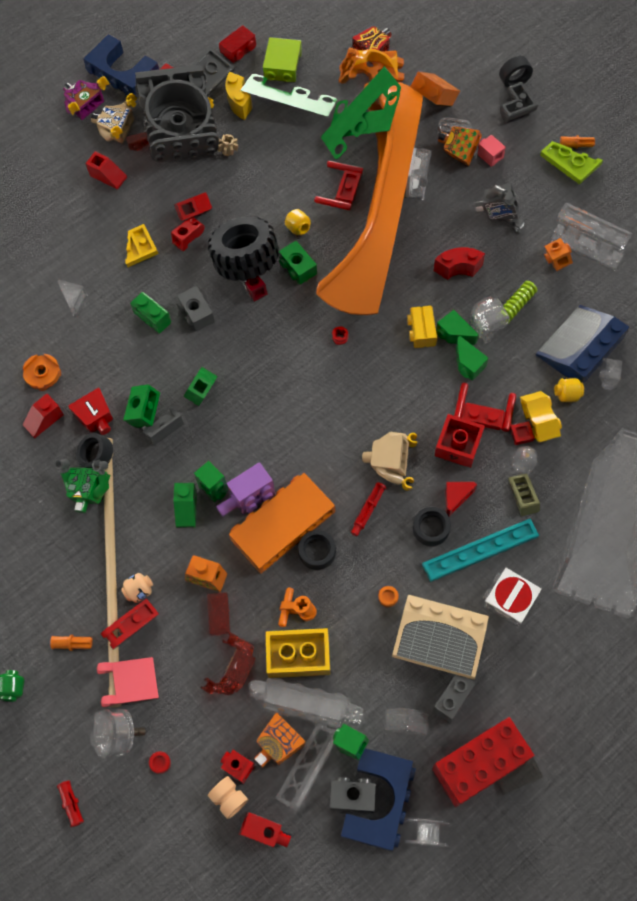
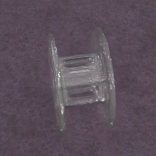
(428, 833)

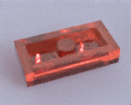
(137, 141)
(218, 613)

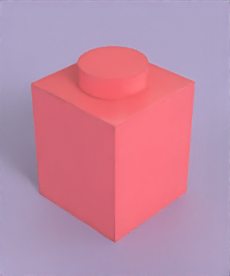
(491, 150)

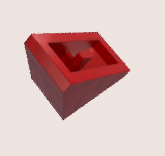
(456, 494)

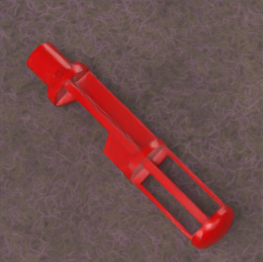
(368, 508)

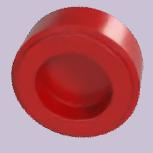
(159, 762)

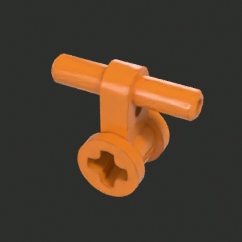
(301, 606)

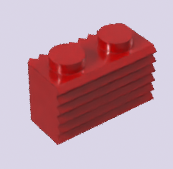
(237, 44)

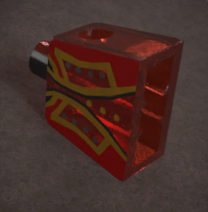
(373, 39)

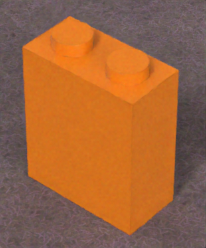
(435, 88)

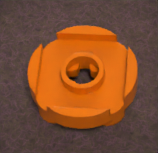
(45, 380)

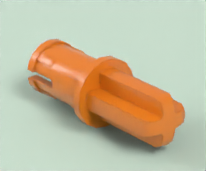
(575, 142)
(70, 642)

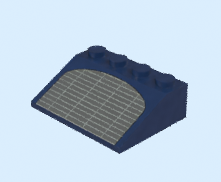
(582, 342)

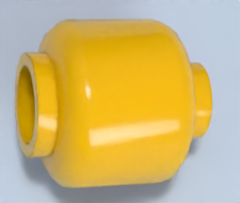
(297, 222)
(569, 389)

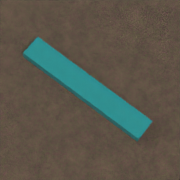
(480, 550)

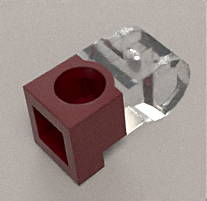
(255, 287)

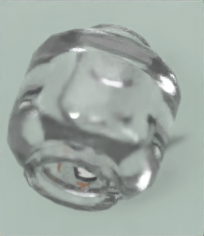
(524, 460)

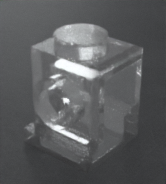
(610, 373)

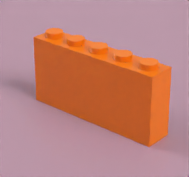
(281, 522)

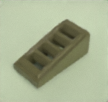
(525, 506)

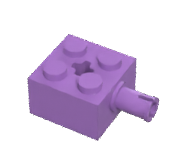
(248, 491)

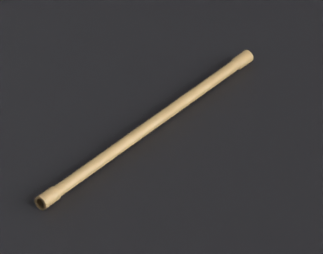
(111, 585)

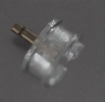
(114, 733)

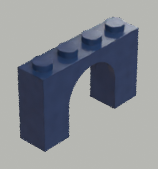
(105, 54)
(382, 832)

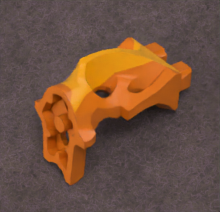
(356, 63)

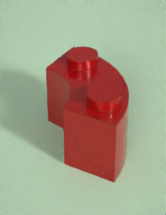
(459, 261)

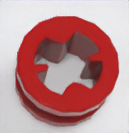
(338, 340)

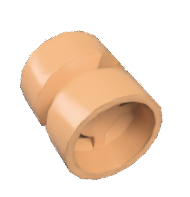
(226, 796)

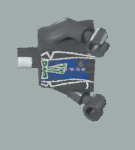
(502, 204)

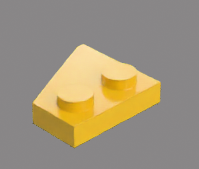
(139, 246)

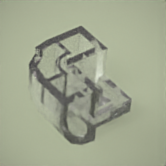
(487, 317)

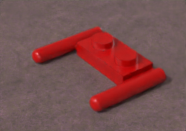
(347, 188)
(484, 415)

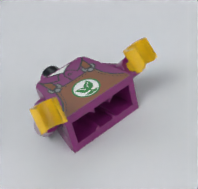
(84, 97)

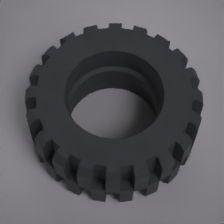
(243, 248)

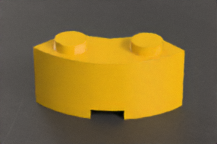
(238, 100)
(544, 422)

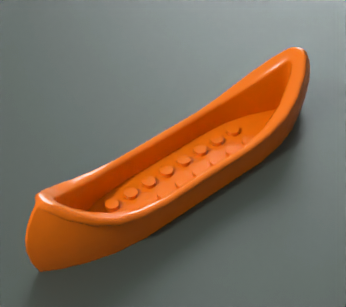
(360, 277)

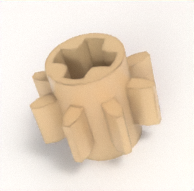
(228, 145)

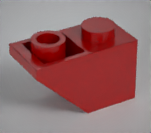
(105, 170)
(193, 206)

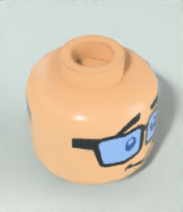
(137, 587)

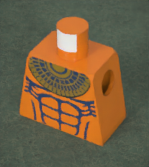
(278, 742)

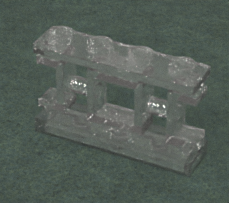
(608, 235)

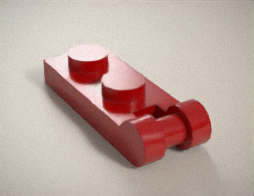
(130, 623)

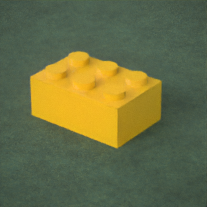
(297, 653)

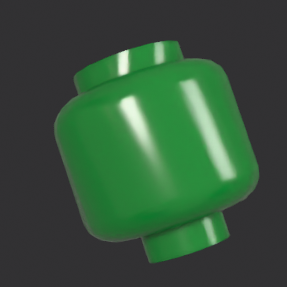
(11, 686)

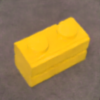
(423, 327)

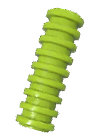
(520, 299)

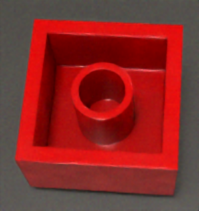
(459, 440)

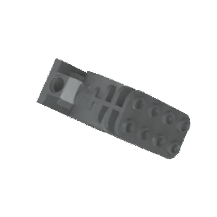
(179, 98)

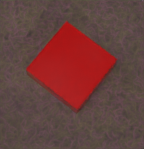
(522, 433)

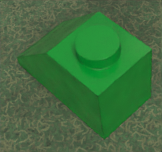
(453, 326)
(469, 359)
(185, 504)

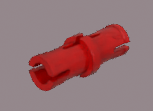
(70, 803)

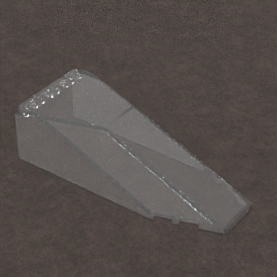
(602, 541)

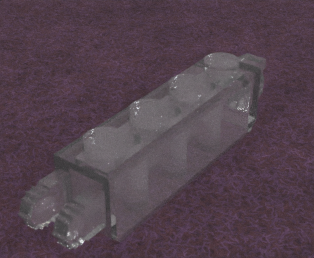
(305, 703)

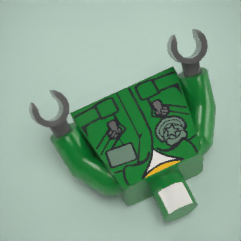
(84, 484)

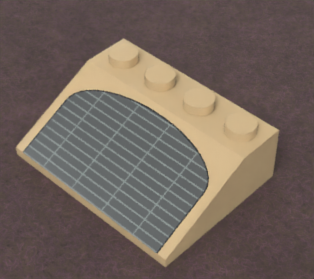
(440, 637)

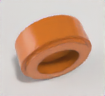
(388, 596)

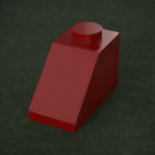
(42, 415)

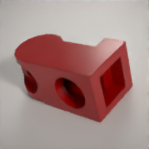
(187, 233)

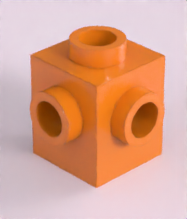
(558, 254)

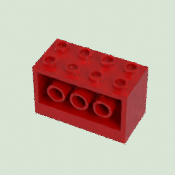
(482, 761)

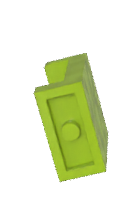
(282, 59)

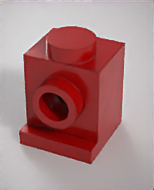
(244, 769)

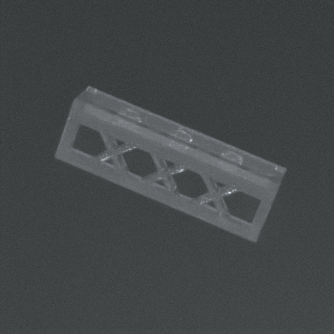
(314, 771)

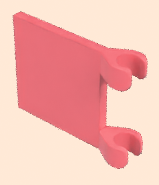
(132, 681)

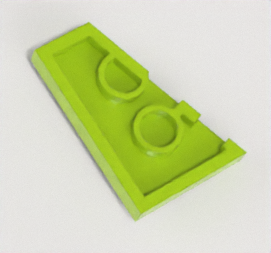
(572, 164)

